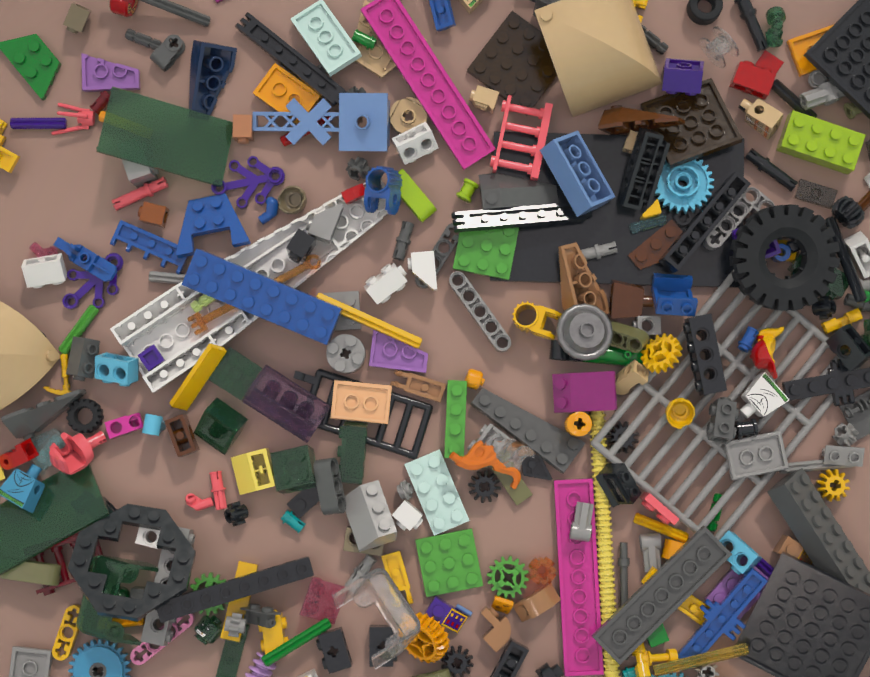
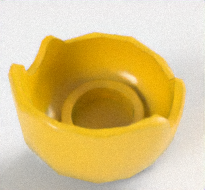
(680, 412)

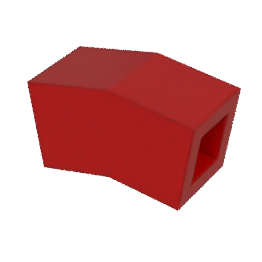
(353, 194)

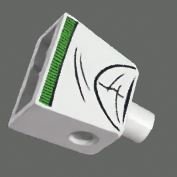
(762, 397)

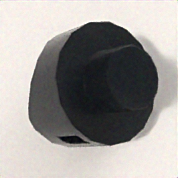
(547, 671)

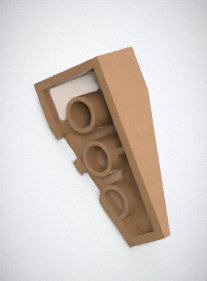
(577, 281)

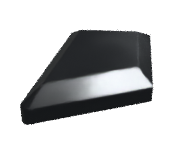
(535, 468)

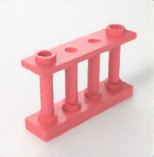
(540, 132)

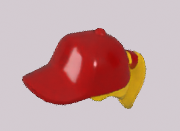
(764, 348)

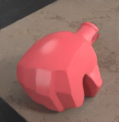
(76, 452)

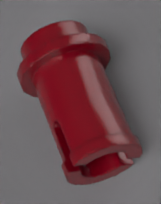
(101, 102)

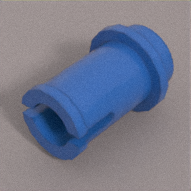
(748, 339)

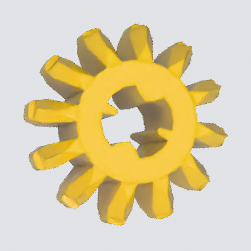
(836, 478)

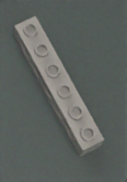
(151, 633)

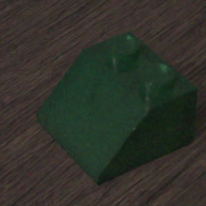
(220, 425)

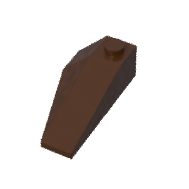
(622, 120)

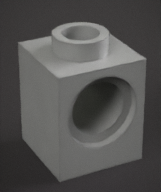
(655, 322)

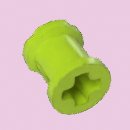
(467, 190)

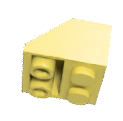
(253, 471)

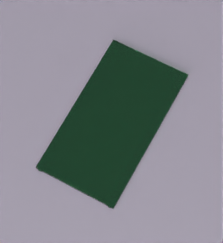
(165, 137)
(63, 509)

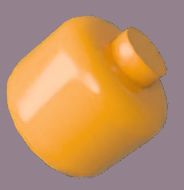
(474, 379)

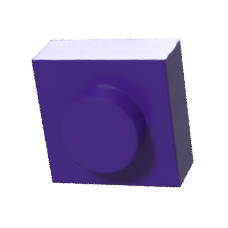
(151, 357)

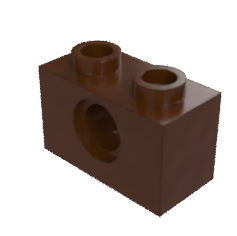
(182, 435)

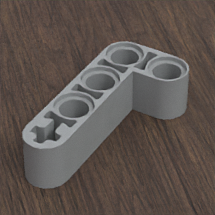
(734, 220)

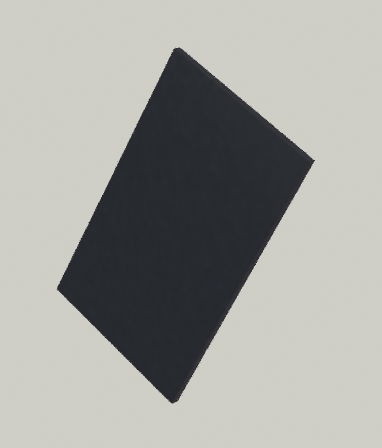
(537, 246)

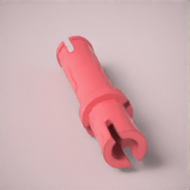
(140, 193)

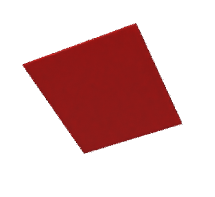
(769, 61)

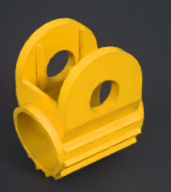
(537, 326)

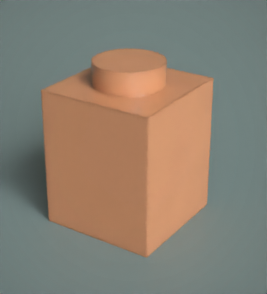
(243, 128)

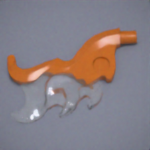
(496, 454)

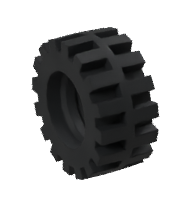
(73, 416)

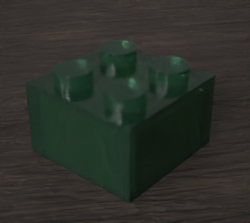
(235, 373)
(294, 469)

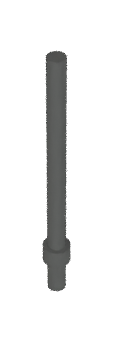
(623, 562)

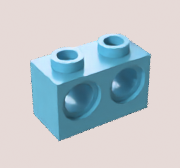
(116, 368)
(740, 549)

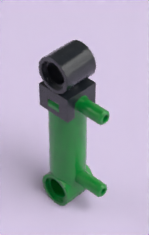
(612, 356)

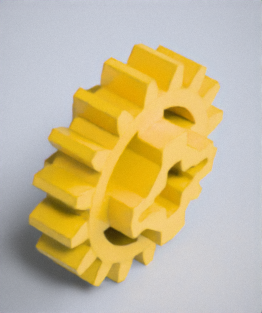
(661, 353)

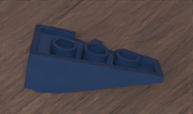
(208, 74)

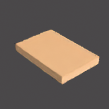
(361, 402)

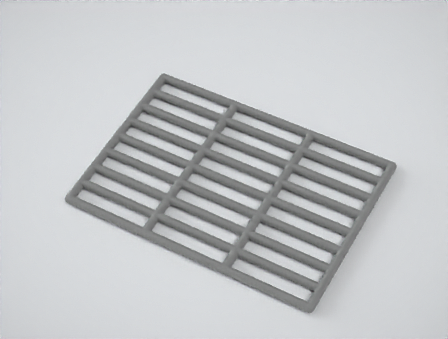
(750, 374)

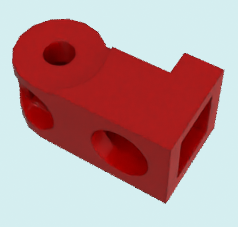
(22, 453)

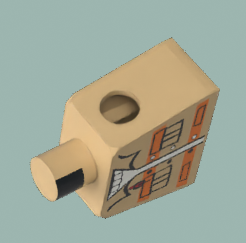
(761, 117)

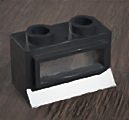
(618, 484)

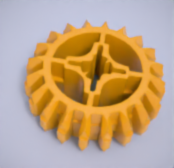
(430, 642)

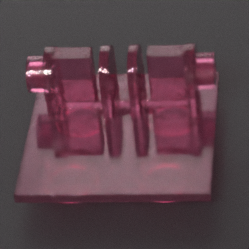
(319, 601)

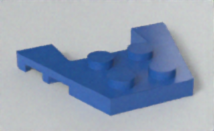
(206, 217)

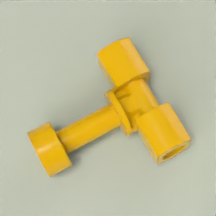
(835, 324)
(645, 659)

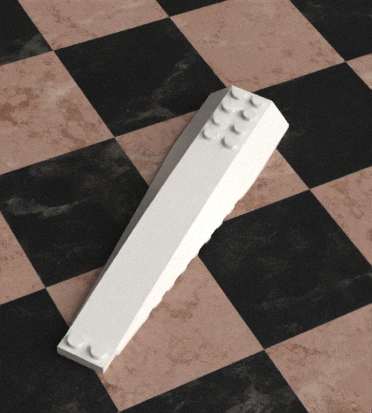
(165, 318)

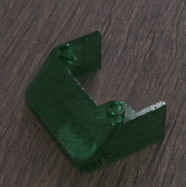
(118, 571)

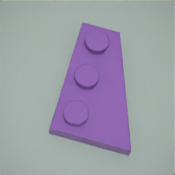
(102, 75)
(394, 354)

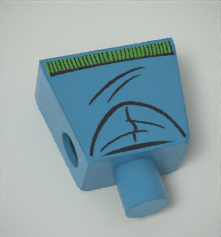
(23, 488)

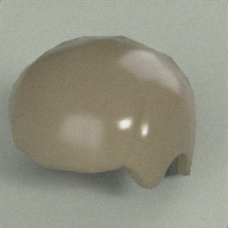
(292, 200)

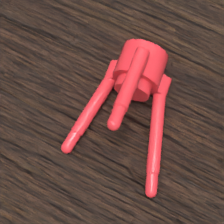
(84, 117)

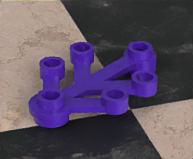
(252, 181)
(93, 281)

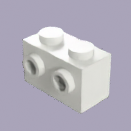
(44, 270)
(408, 516)

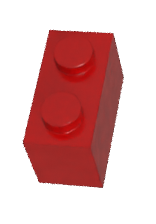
(752, 79)

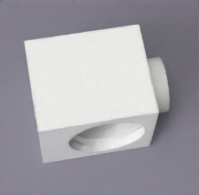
(142, 537)

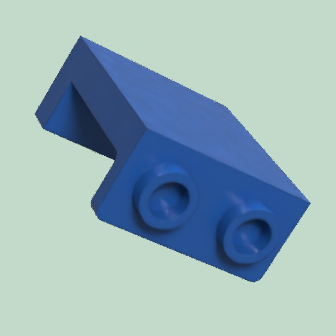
(673, 295)

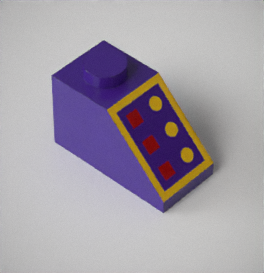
(446, 614)

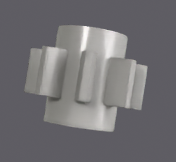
(845, 434)
(235, 624)
(713, 673)

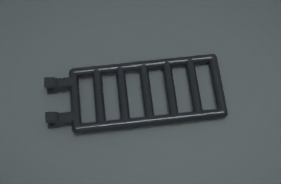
(377, 442)

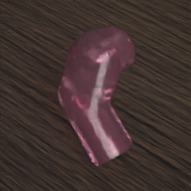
(39, 251)

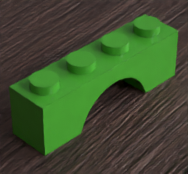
(455, 417)

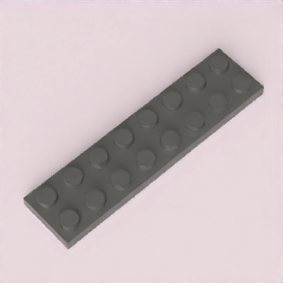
(661, 595)

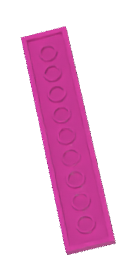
(428, 81)
(577, 582)

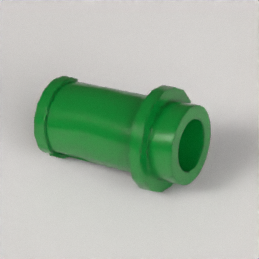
(364, 39)

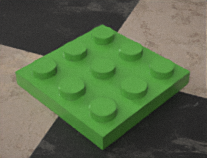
(486, 252)
(449, 562)

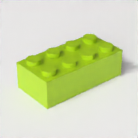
(820, 142)

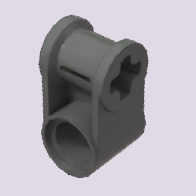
(166, 53)

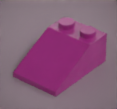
(584, 392)

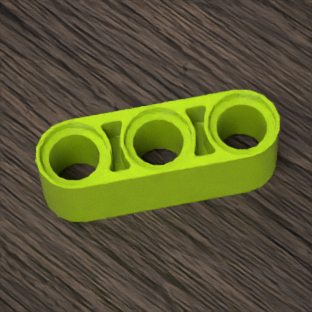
(415, 198)

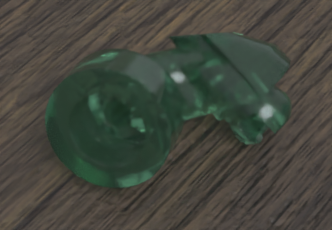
(775, 18)

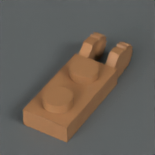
(420, 386)

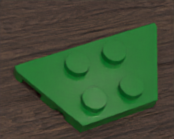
(32, 61)

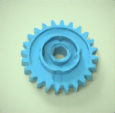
(689, 196)

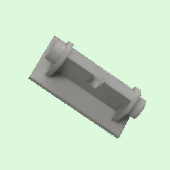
(843, 455)

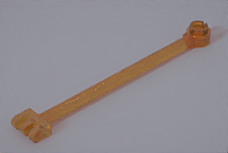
(201, 321)

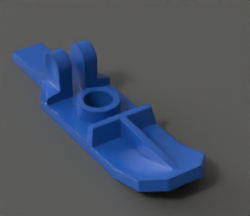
(94, 264)

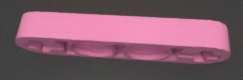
(147, 656)

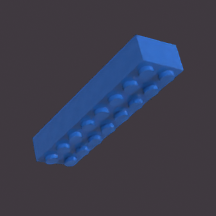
(262, 296)

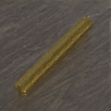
(700, 659)

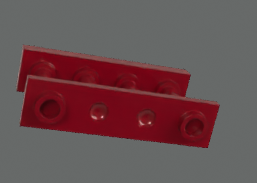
(49, 589)

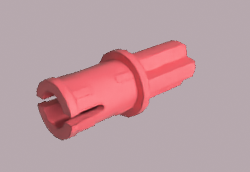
(218, 490)

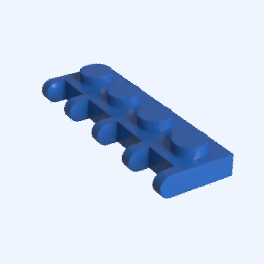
(149, 243)

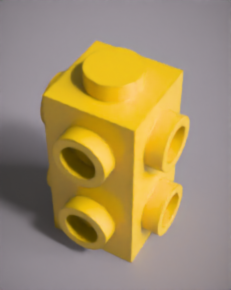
(274, 636)

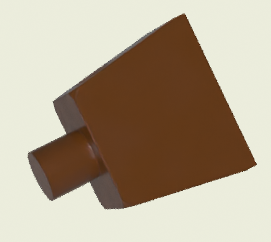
(627, 300)

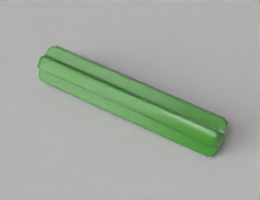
(79, 328)

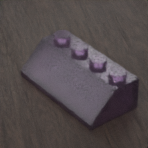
(286, 403)

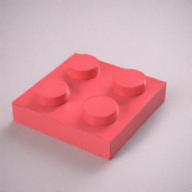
(653, 504)

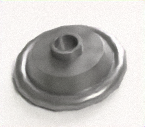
(584, 332)

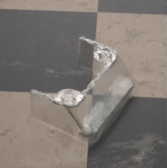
(380, 589)

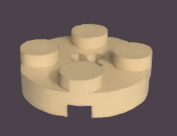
(403, 107)

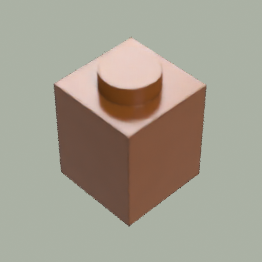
(153, 214)

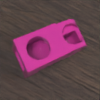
(123, 425)

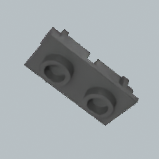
(260, 616)

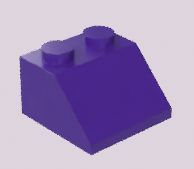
(683, 76)

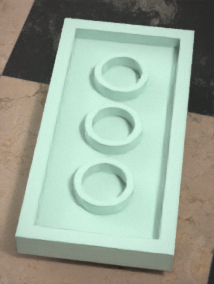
(326, 37)
(436, 492)

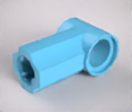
(153, 424)

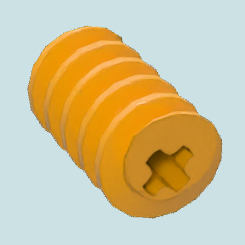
(583, 418)

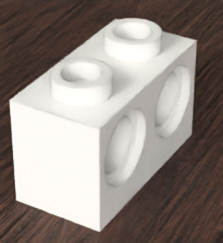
(413, 140)

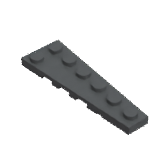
(544, 439)

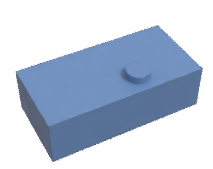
(577, 173)

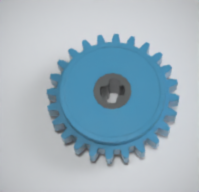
(97, 655)

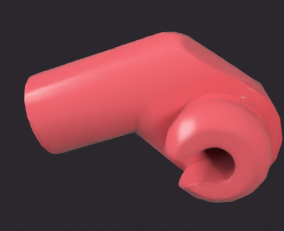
(197, 503)

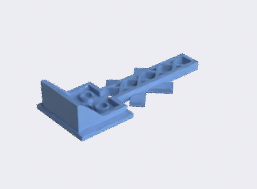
(352, 107)

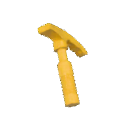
(64, 363)

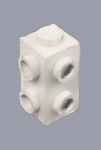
(388, 281)

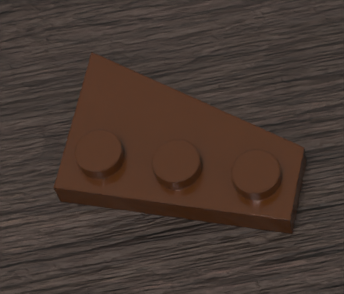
(655, 246)

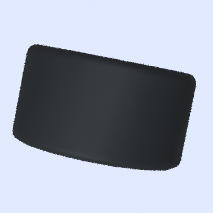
(704, 18)

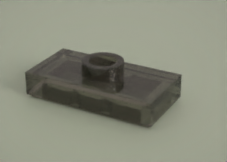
(815, 194)

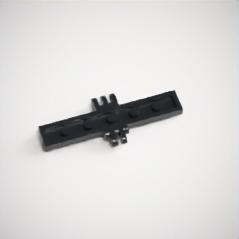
(838, 382)

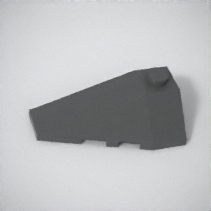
(510, 191)
(29, 421)

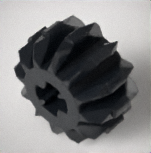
(848, 212)
(620, 430)
(485, 493)
(463, 664)

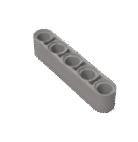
(477, 302)

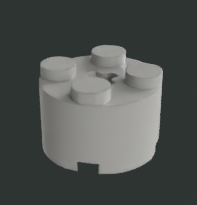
(335, 350)

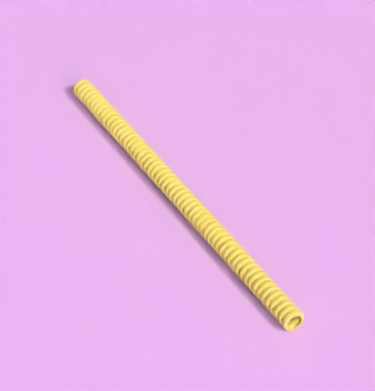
(603, 541)

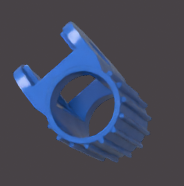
(390, 192)

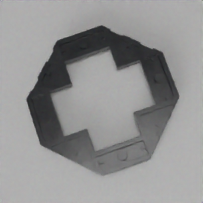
(155, 594)

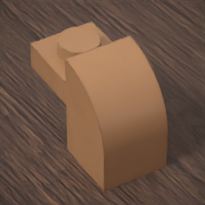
(536, 603)
(500, 631)

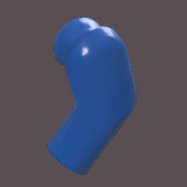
(271, 210)

